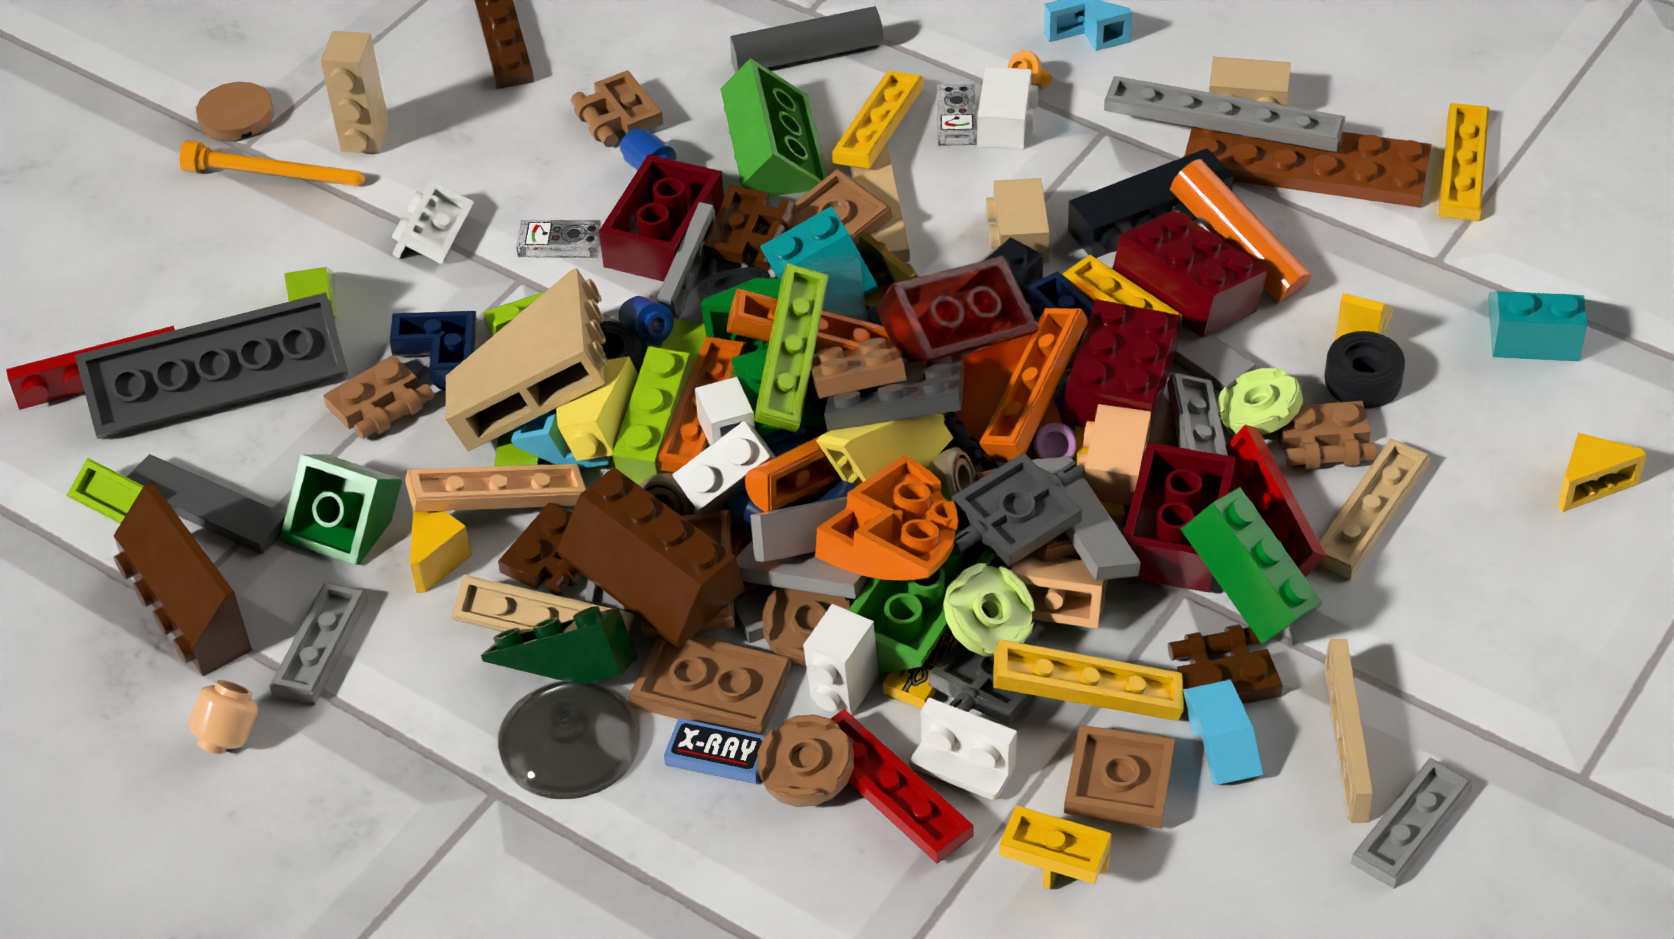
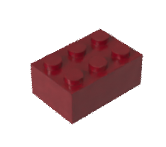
(655, 214)
(1191, 271)
(1121, 361)
(1168, 494)

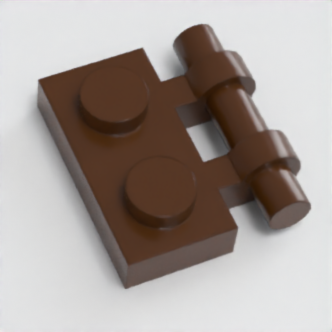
(737, 225)
(536, 556)
(1250, 672)

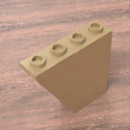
(530, 364)

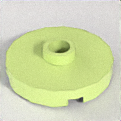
(1261, 400)
(1001, 595)

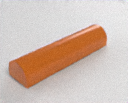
(1237, 226)
(754, 314)
(1033, 383)
(789, 476)

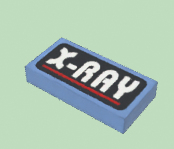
(714, 751)

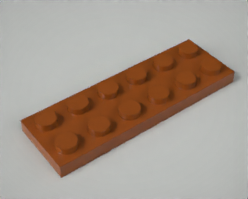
(1360, 169)

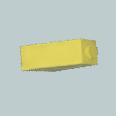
(595, 419)
(867, 449)

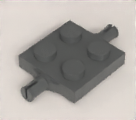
(1017, 508)
(970, 682)

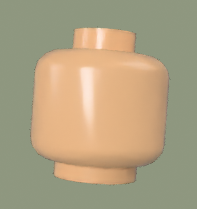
(223, 716)

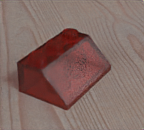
(956, 311)

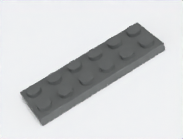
(211, 365)

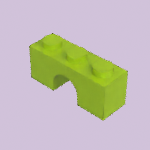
(651, 412)

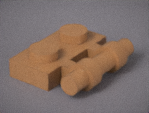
(627, 107)
(378, 397)
(1328, 435)

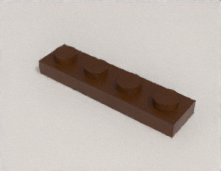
(504, 42)

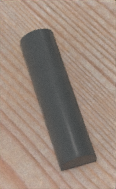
(808, 39)

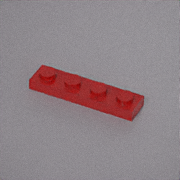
(55, 376)
(1273, 499)
(903, 794)

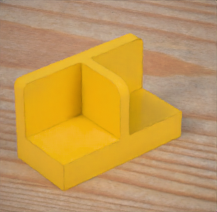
(1056, 846)

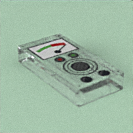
(956, 115)
(558, 238)

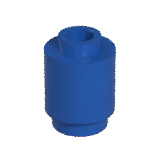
(640, 143)
(647, 318)

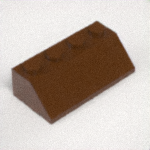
(649, 557)
(180, 583)

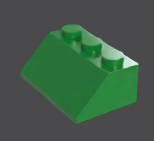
(1251, 565)

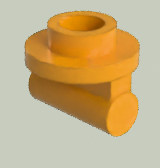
(1029, 60)

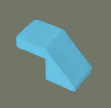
(1100, 21)
(545, 441)
(1226, 731)

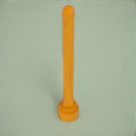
(196, 157)

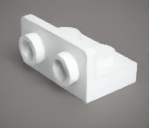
(433, 223)
(965, 749)

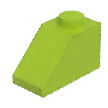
(310, 283)

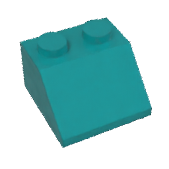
(815, 237)
(1537, 325)

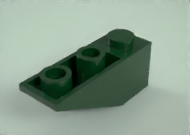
(573, 651)

